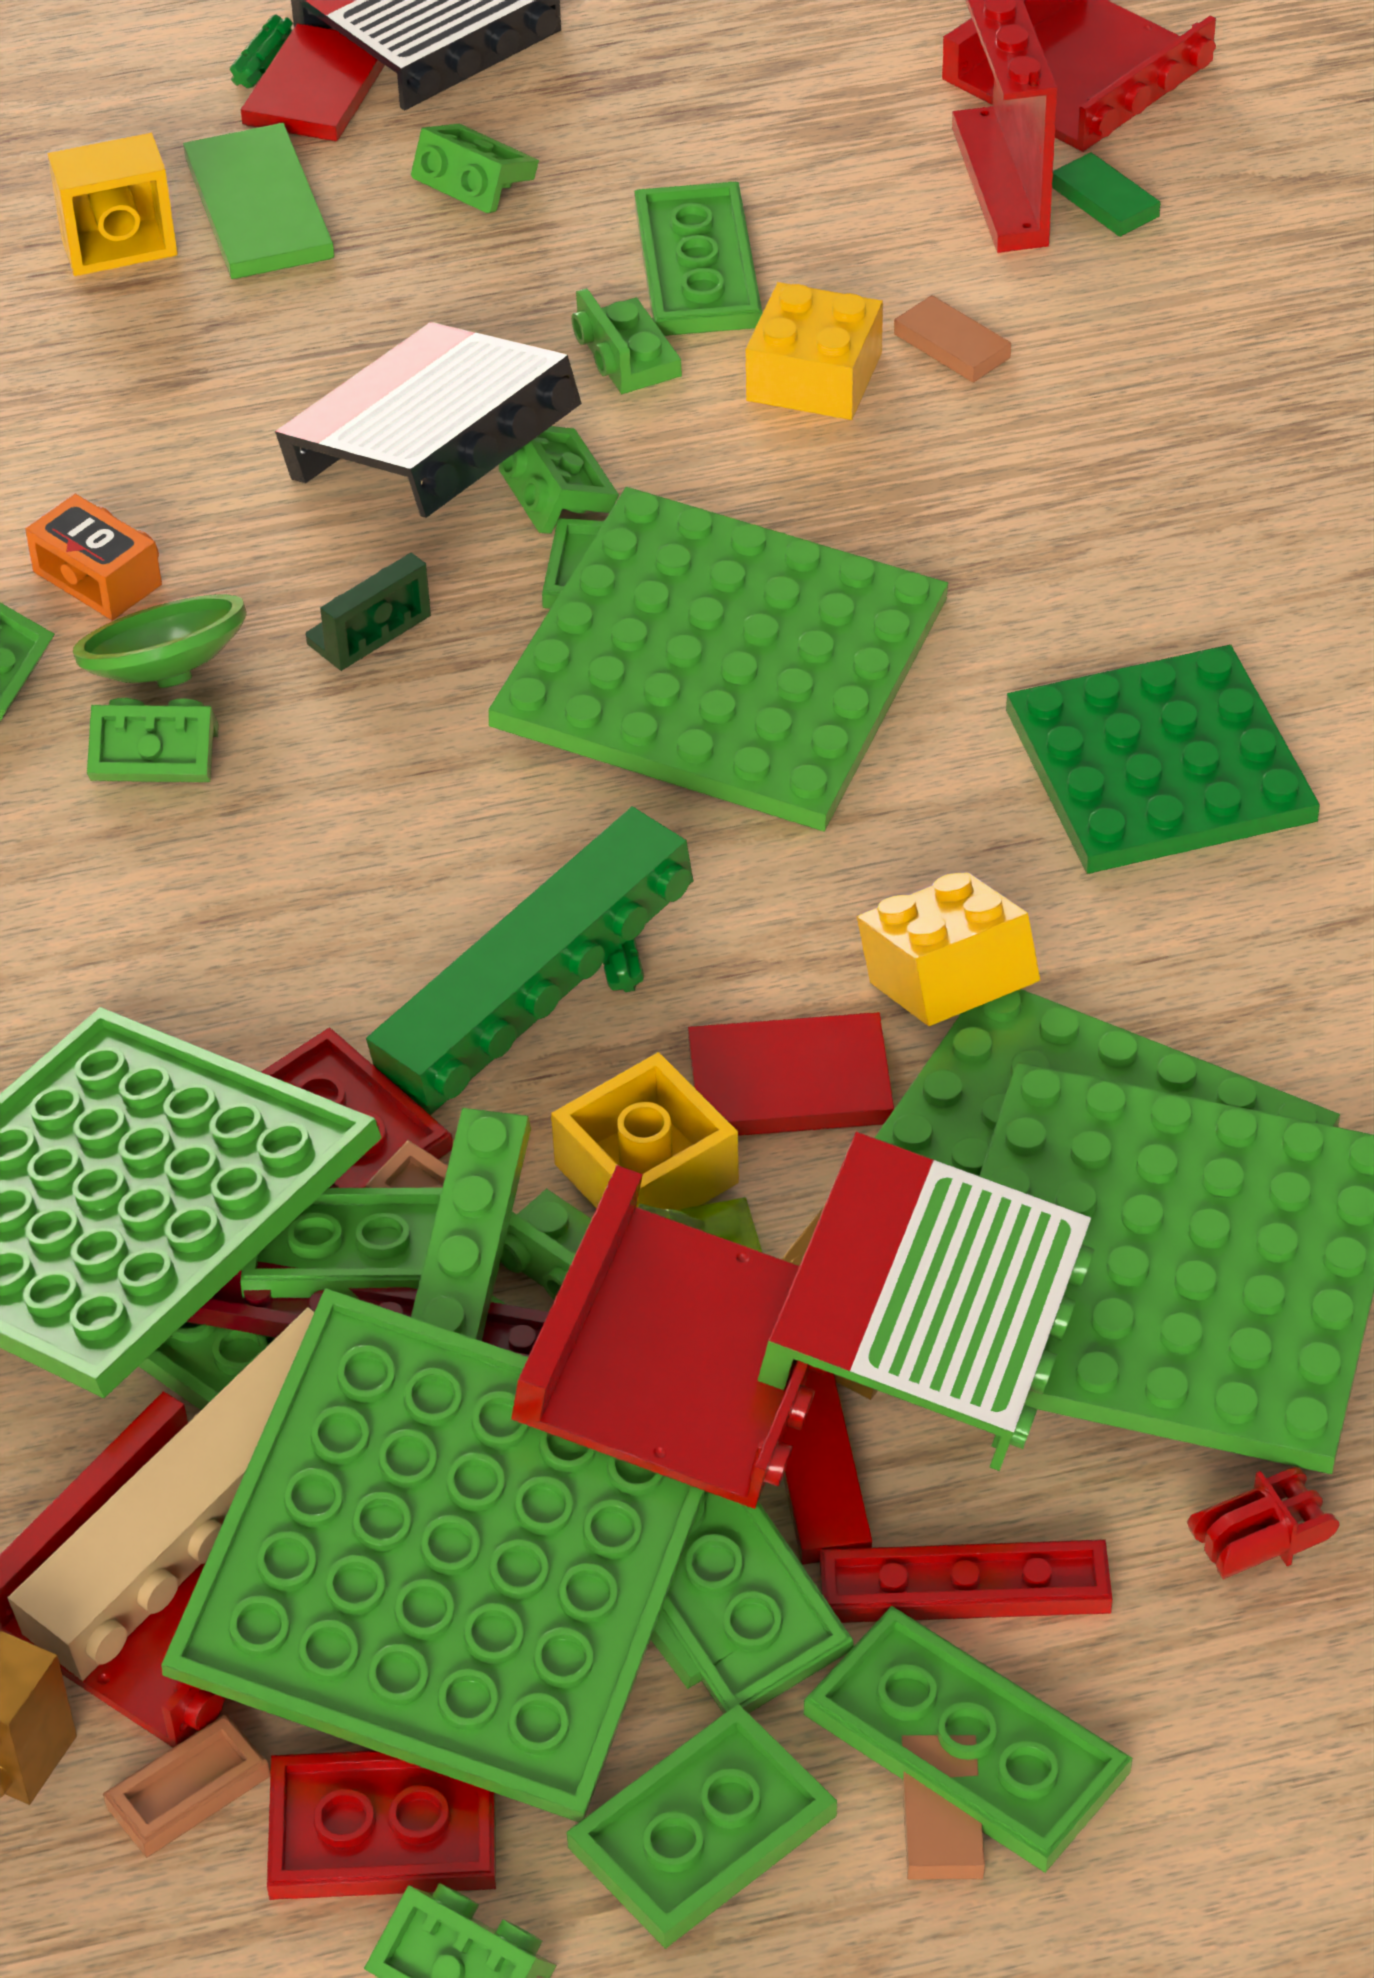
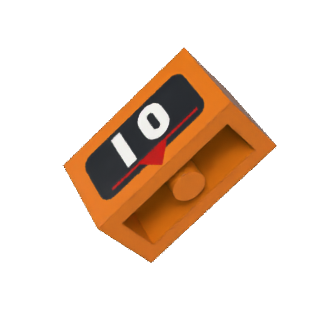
(94, 556)

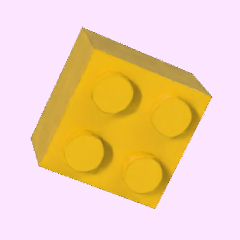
(112, 204)
(814, 350)
(948, 947)
(651, 1125)

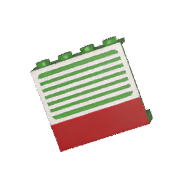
(933, 1290)

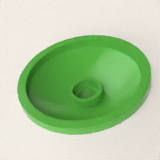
(162, 640)

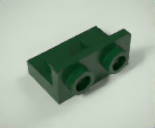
(372, 613)

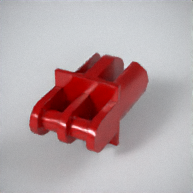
(1261, 1525)

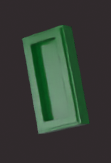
(1105, 194)

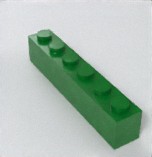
(531, 959)

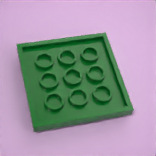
(1161, 758)

